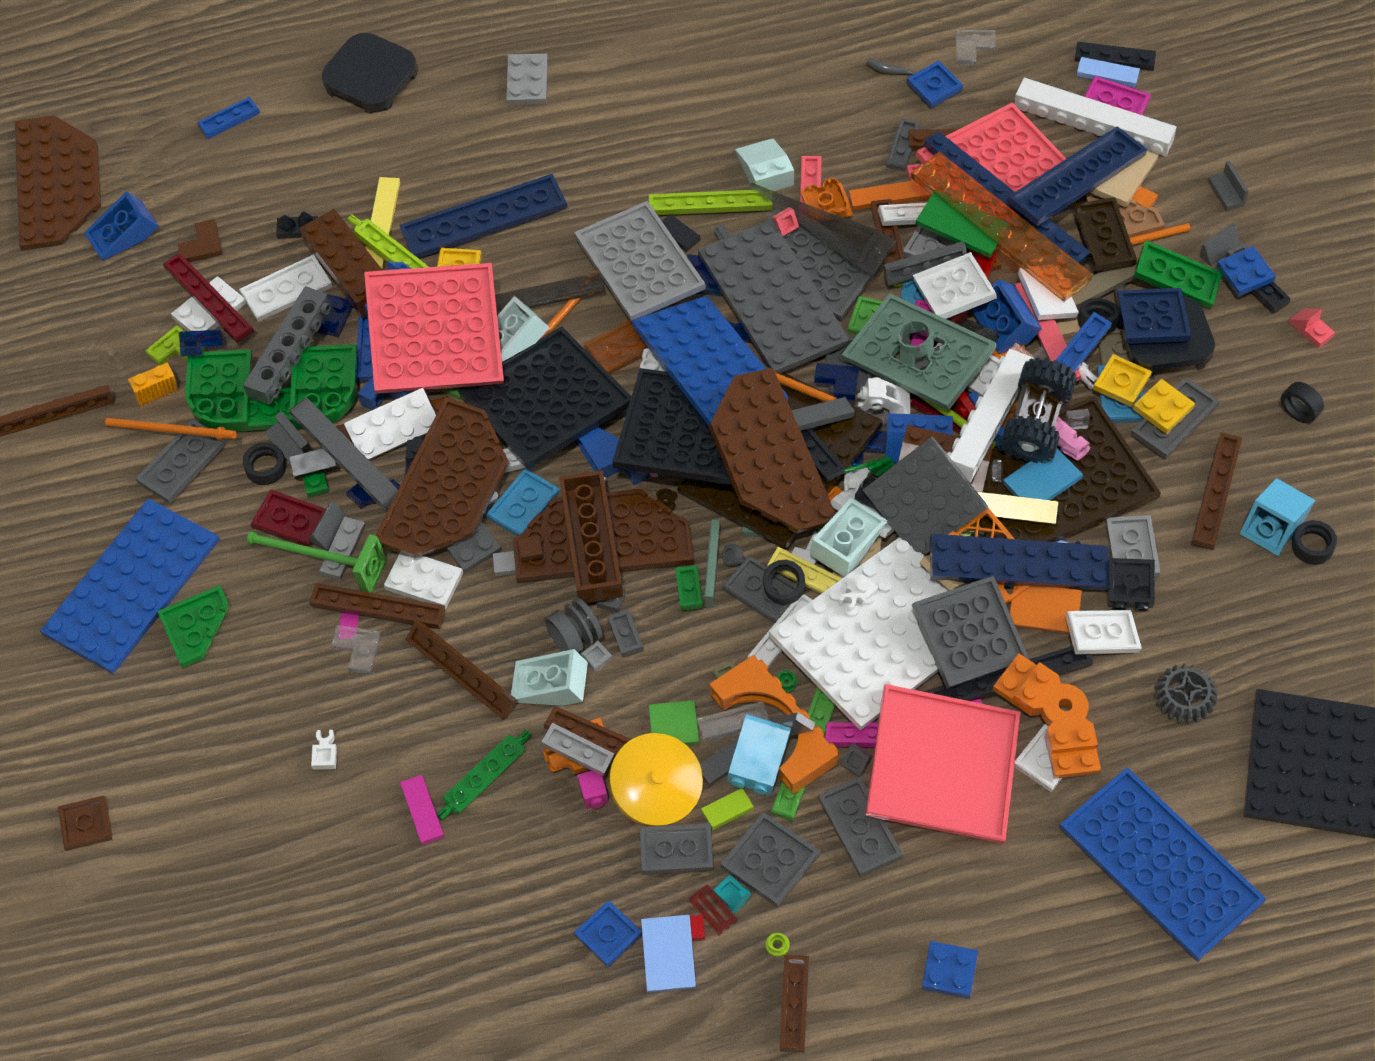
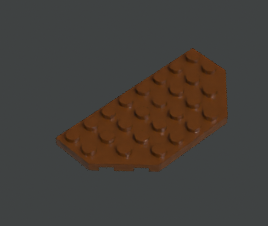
(54, 180)
(768, 453)
(446, 483)
(643, 531)

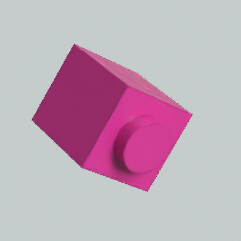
(592, 790)

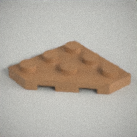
(1136, 218)

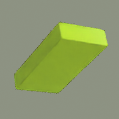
(727, 809)

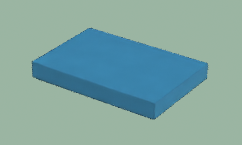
(1118, 411)
(1043, 479)
(522, 502)

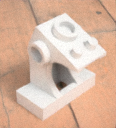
(874, 396)

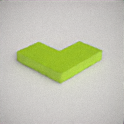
(167, 347)

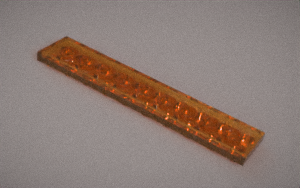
(1003, 226)

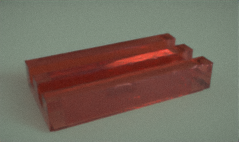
(724, 924)

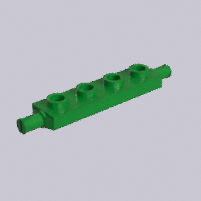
(483, 774)

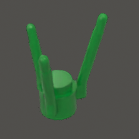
(877, 466)

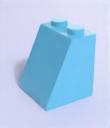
(1276, 516)
(758, 755)

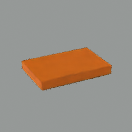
(1044, 608)

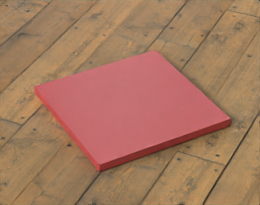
(943, 764)

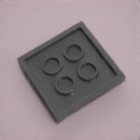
(770, 859)

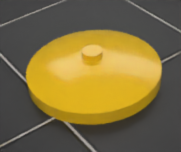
(655, 780)

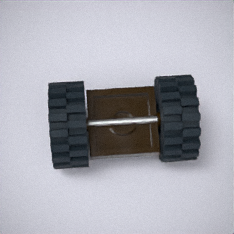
(1032, 428)

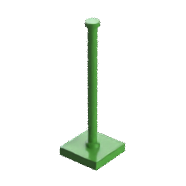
(366, 567)

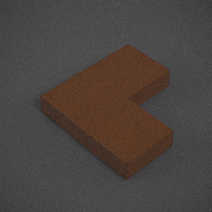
(205, 246)

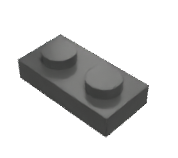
(625, 633)

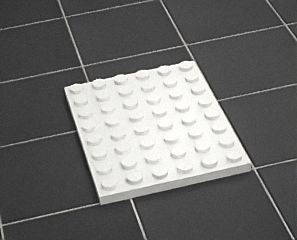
(871, 646)

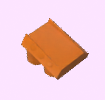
(828, 197)

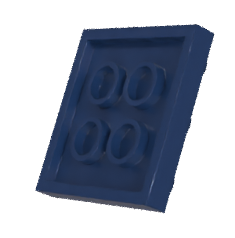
(1153, 315)

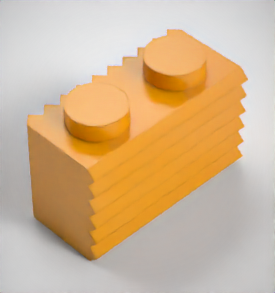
(153, 384)

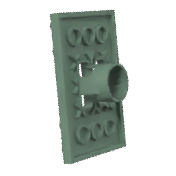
(948, 369)

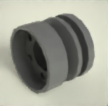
(574, 626)

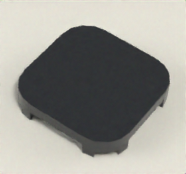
(369, 71)
(1176, 354)

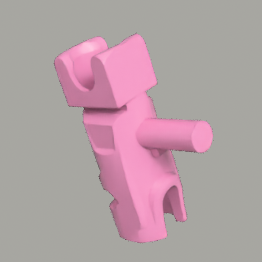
(1069, 442)

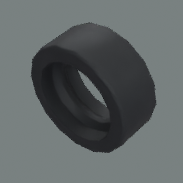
(1101, 307)
(1308, 395)
(260, 450)
(1321, 529)
(786, 598)

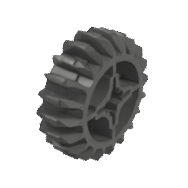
(1177, 702)

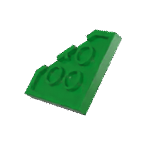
(194, 624)

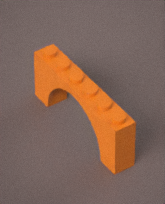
(754, 683)

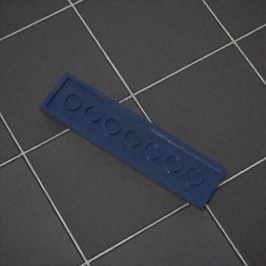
(1077, 175)
(483, 216)
(1019, 562)

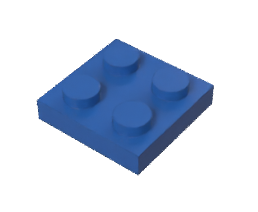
(935, 84)
(1246, 271)
(608, 933)
(949, 969)

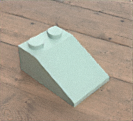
(766, 165)
(518, 328)
(847, 537)
(550, 679)

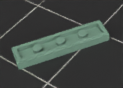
(712, 563)

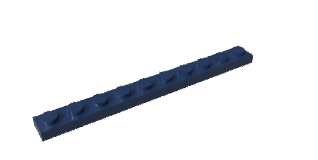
(940, 143)

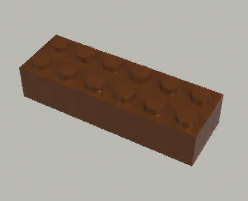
(340, 256)
(591, 536)

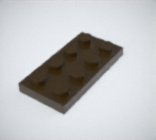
(1105, 234)

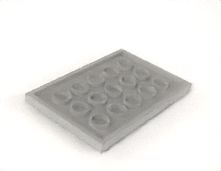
(639, 261)

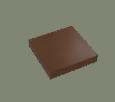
(85, 823)

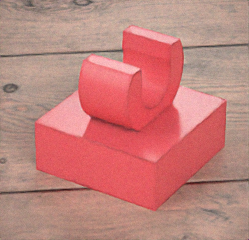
(785, 221)

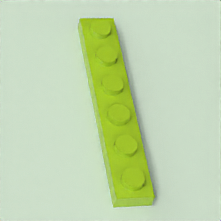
(709, 202)

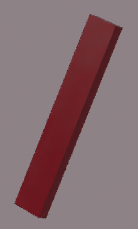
(208, 298)

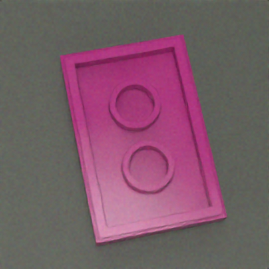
(1118, 95)

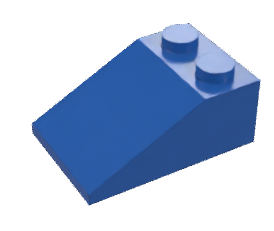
(121, 226)

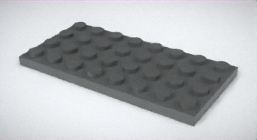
(773, 297)

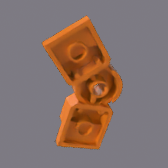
(1070, 735)

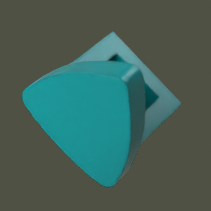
(732, 894)

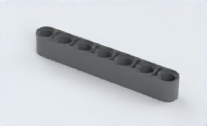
(344, 452)

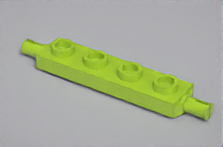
(383, 244)

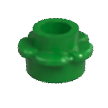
(789, 676)

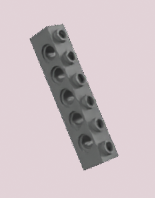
(279, 350)

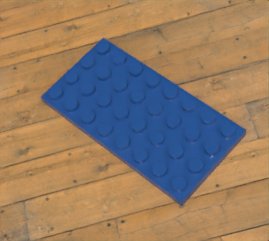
(698, 351)
(129, 585)
(1162, 864)

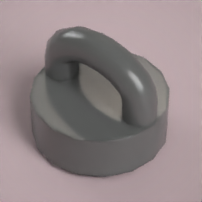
(732, 555)

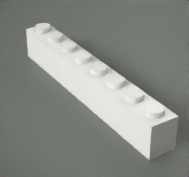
(1093, 115)
(989, 414)

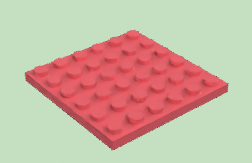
(1005, 146)
(433, 328)

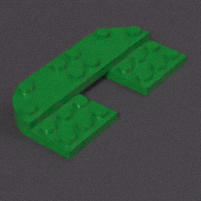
(219, 399)

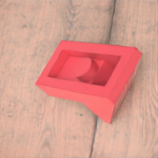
(1309, 324)

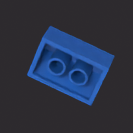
(1008, 317)
(897, 426)

